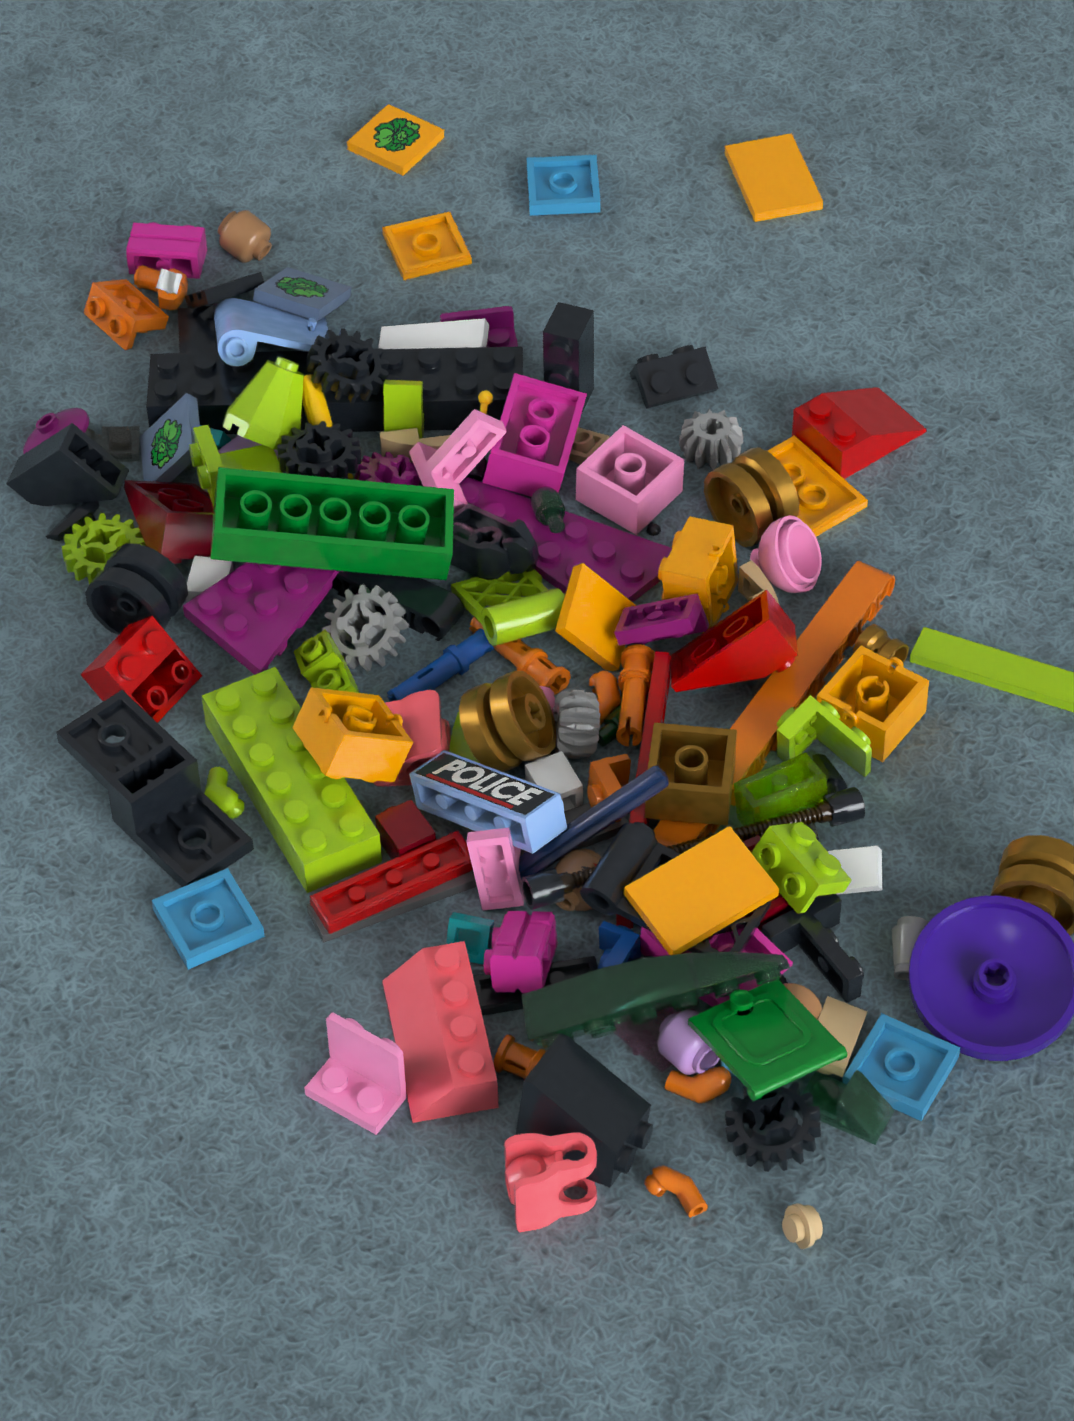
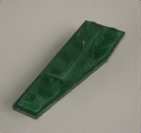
(639, 989)

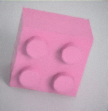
(629, 479)

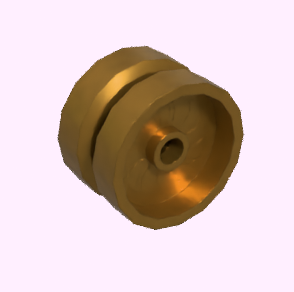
(750, 494)
(507, 721)
(1040, 873)

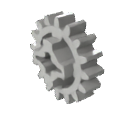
(367, 629)

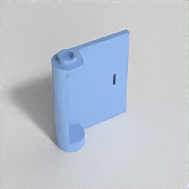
(245, 322)

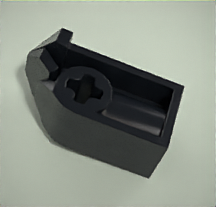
(491, 545)

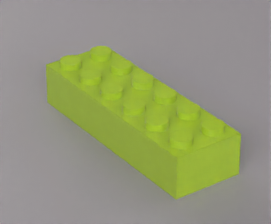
(307, 813)

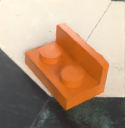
(123, 311)

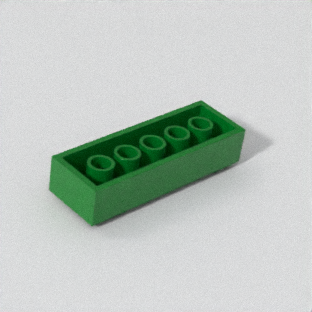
(332, 524)

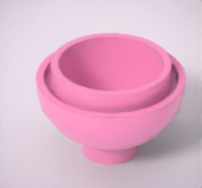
(789, 555)

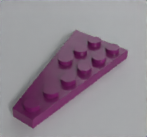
(616, 556)
(258, 609)

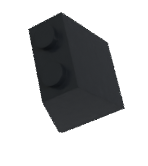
(580, 1095)

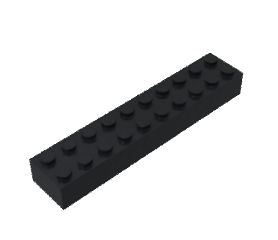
(449, 378)

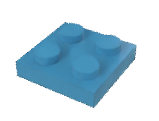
(563, 185)
(208, 918)
(904, 1065)

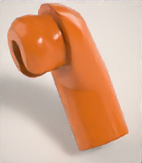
(607, 692)
(700, 1087)
(681, 1185)

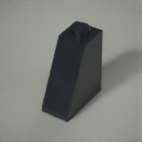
(67, 471)

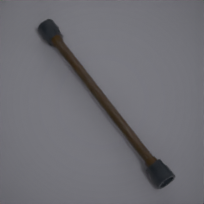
(837, 809)

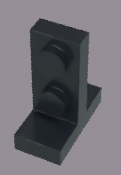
(816, 939)

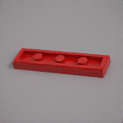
(392, 882)

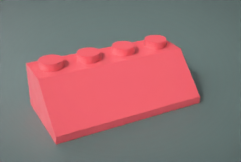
(441, 1034)

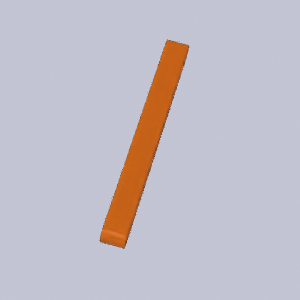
(819, 651)

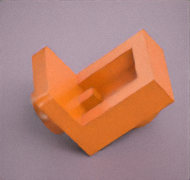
(607, 777)

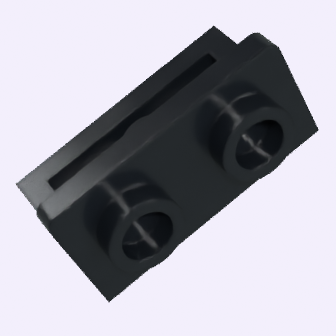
(674, 376)

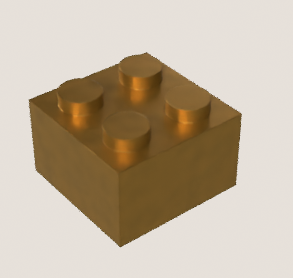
(698, 772)

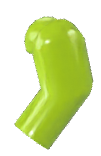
(221, 794)

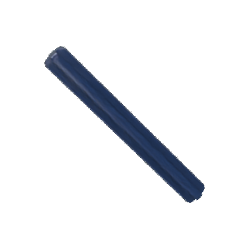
(595, 820)

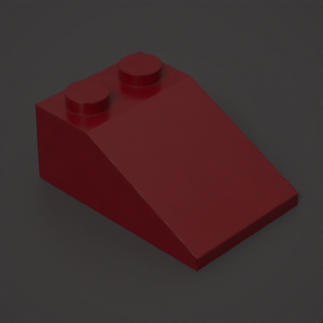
(172, 517)

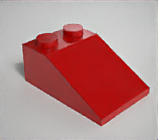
(853, 428)
(738, 648)

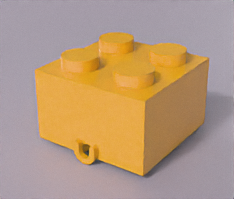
(702, 563)
(877, 698)
(352, 735)

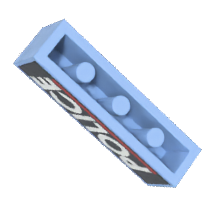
(488, 800)

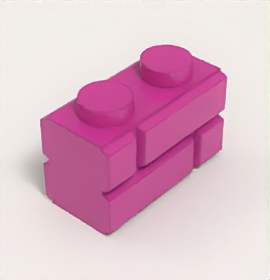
(167, 248)
(521, 951)

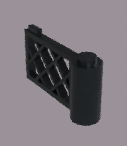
(632, 856)

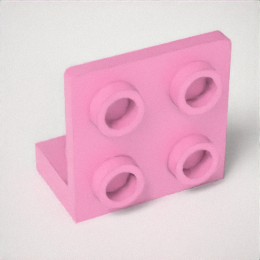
(361, 1076)

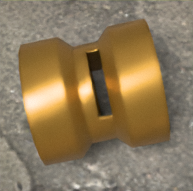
(877, 640)

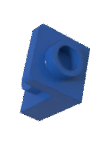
(618, 943)

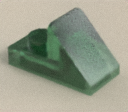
(850, 1106)

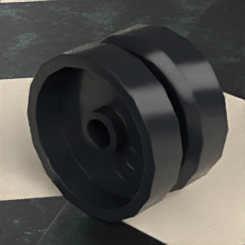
(134, 587)

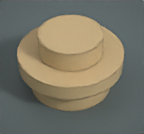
(802, 1225)

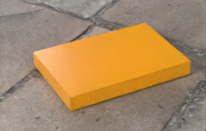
(773, 177)
(821, 491)
(701, 891)

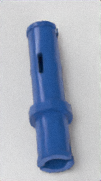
(453, 661)

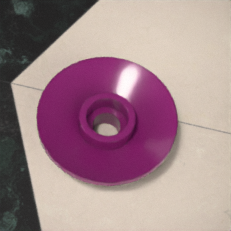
(53, 423)

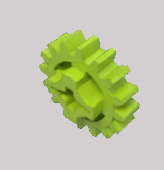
(95, 542)

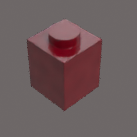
(403, 829)

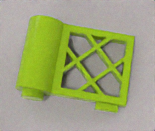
(511, 615)

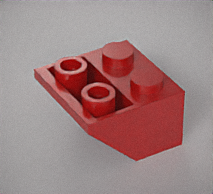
(145, 667)

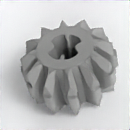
(710, 438)
(576, 723)

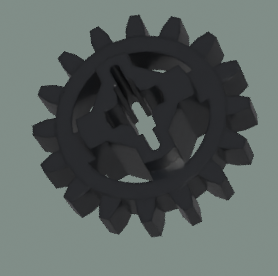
(347, 365)
(320, 451)
(774, 1127)

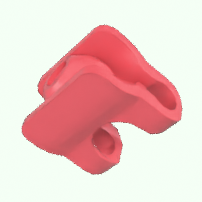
(425, 727)
(539, 1177)

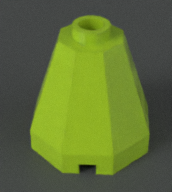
(269, 404)

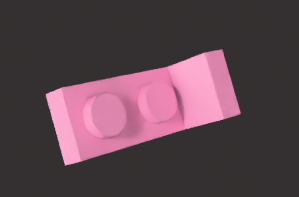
(457, 454)
(496, 868)

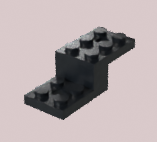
(154, 790)

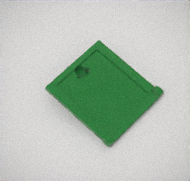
(771, 1042)

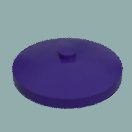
(994, 977)

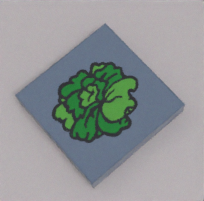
(302, 294)
(167, 441)

